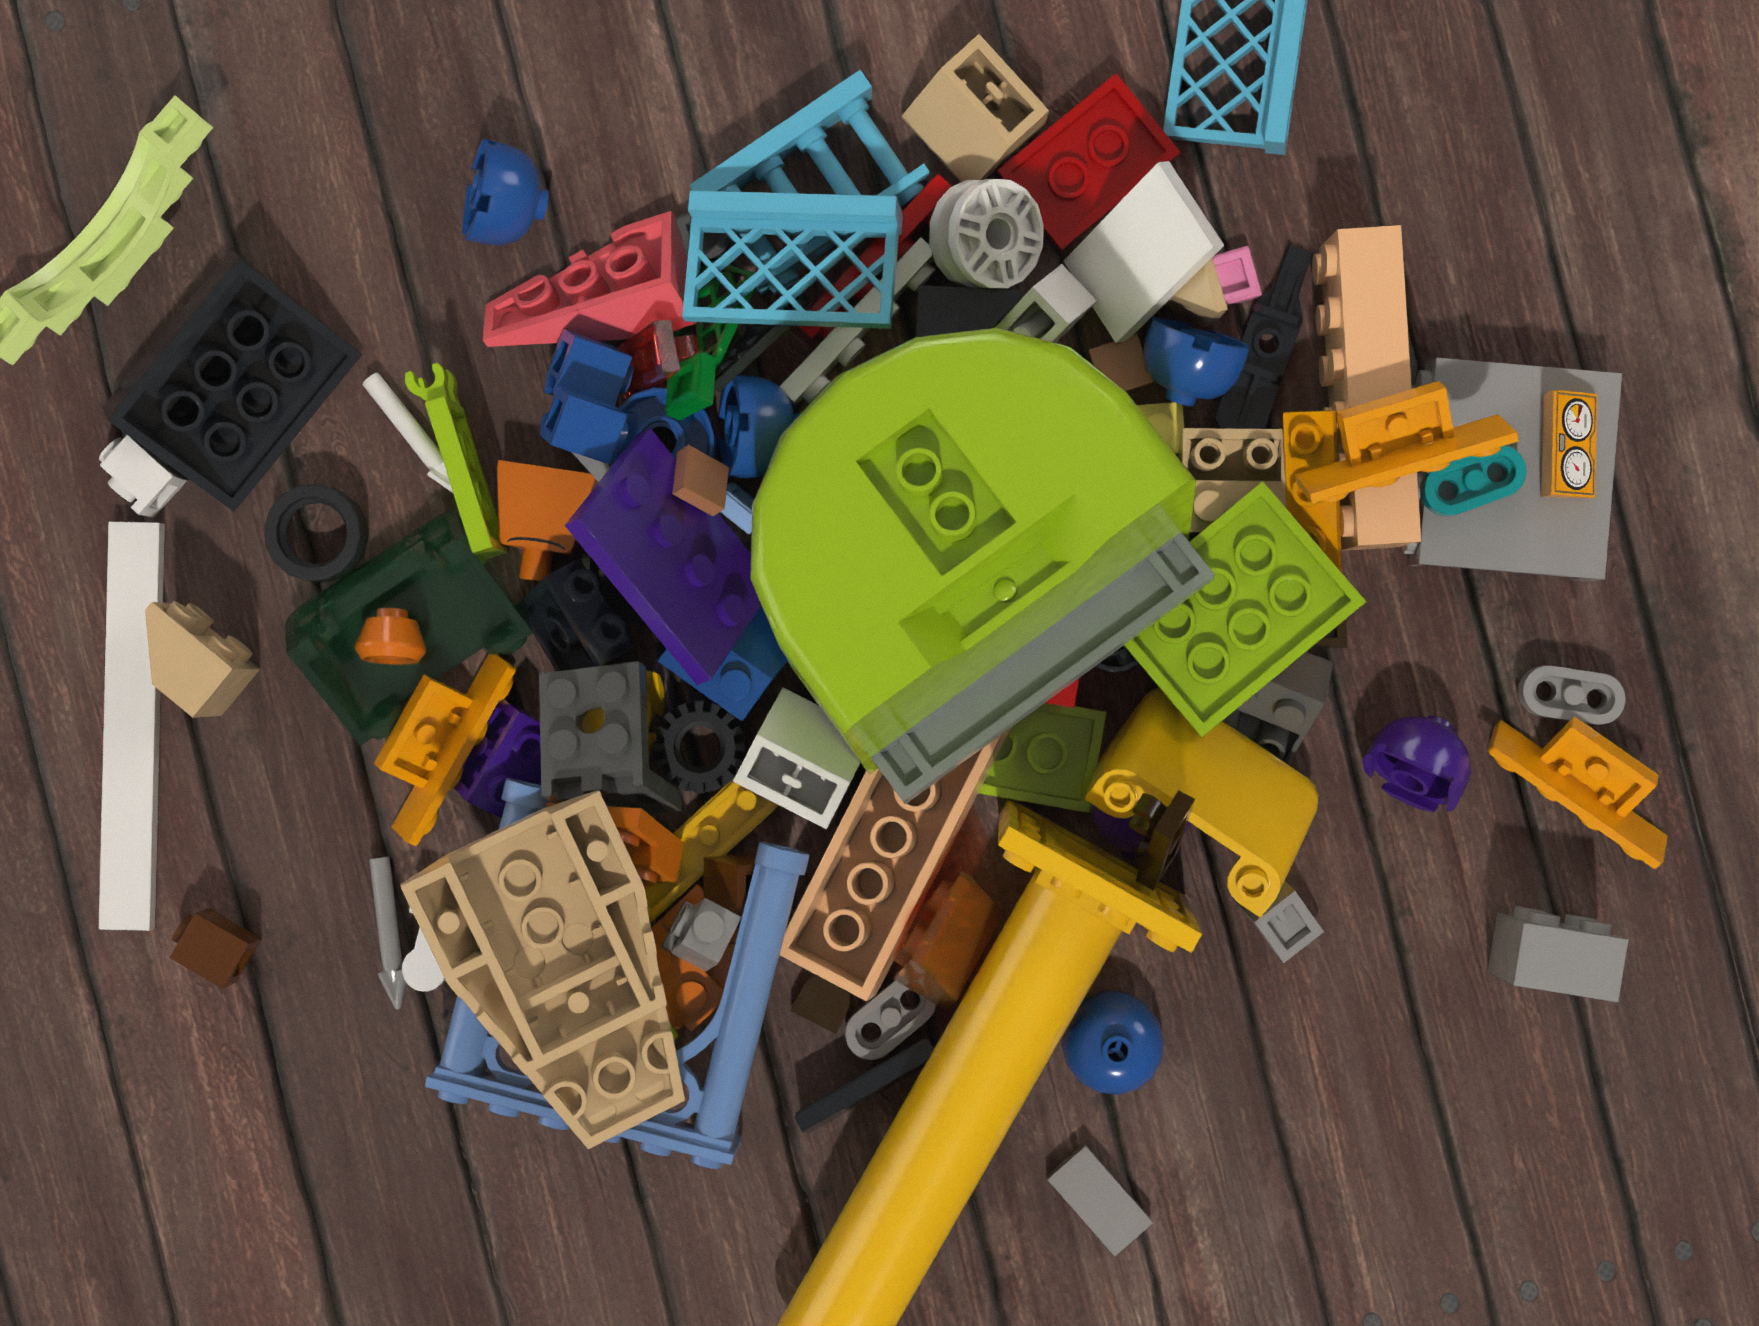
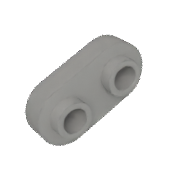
(1570, 693)
(891, 1016)

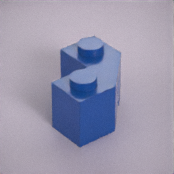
(584, 388)

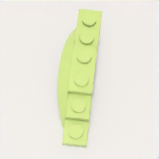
(114, 241)

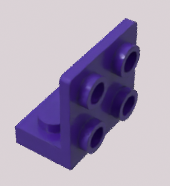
(506, 751)

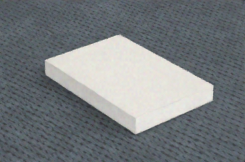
(1143, 251)

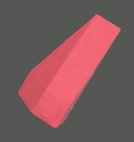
(599, 294)

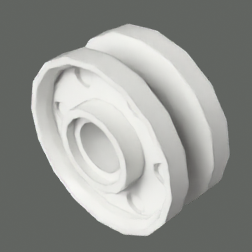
(1012, 233)

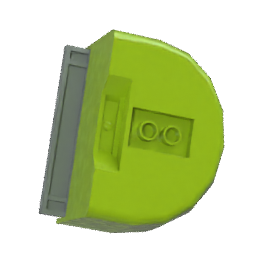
(965, 542)

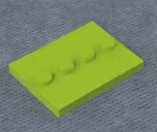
(1258, 615)

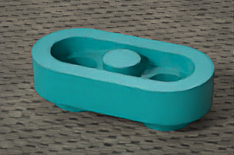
(1472, 483)

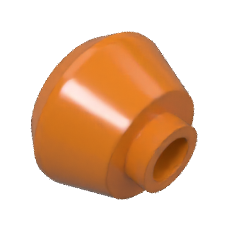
(391, 638)

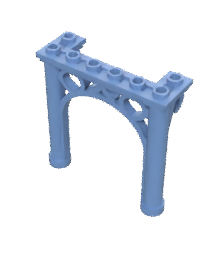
(735, 1025)

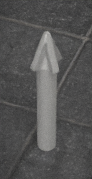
(387, 930)

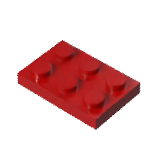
(1089, 161)

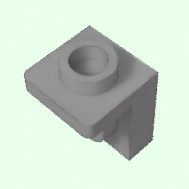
(1286, 924)

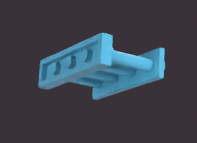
(806, 132)

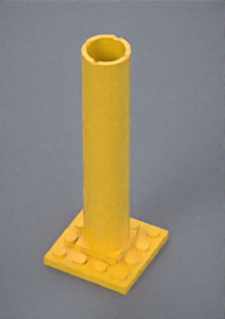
(983, 1068)

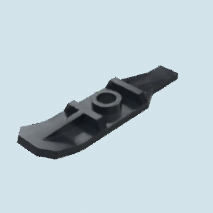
(1275, 314)

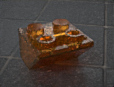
(949, 944)

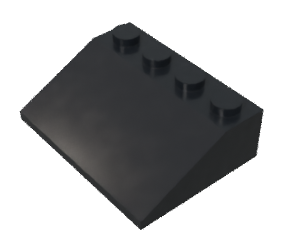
(231, 381)

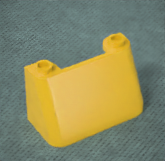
(1238, 788)

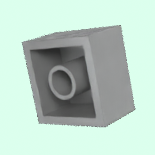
(1558, 957)

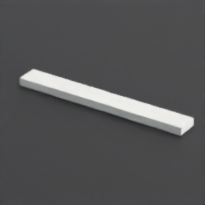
(130, 730)

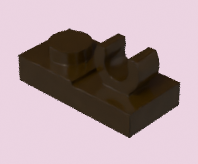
(1162, 834)

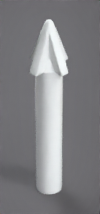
(408, 428)

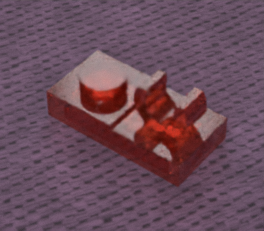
(656, 355)

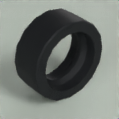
(277, 540)

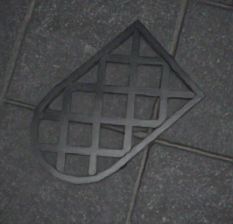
(749, 347)

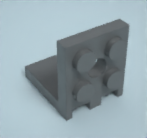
(613, 757)

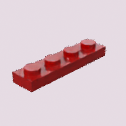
(915, 218)

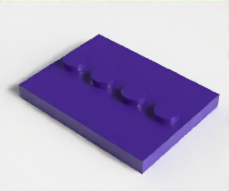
(668, 557)

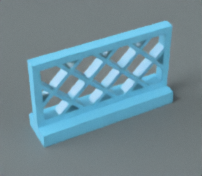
(1276, 83)
(792, 215)

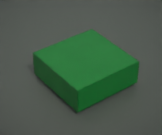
(691, 387)

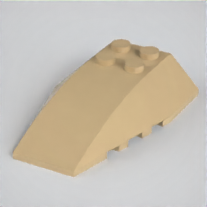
(558, 962)

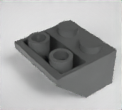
(1285, 707)

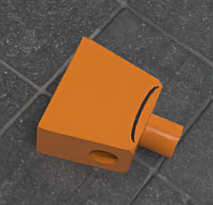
(534, 511)

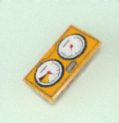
(1569, 444)

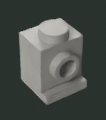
(701, 933)

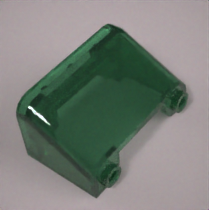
(442, 587)

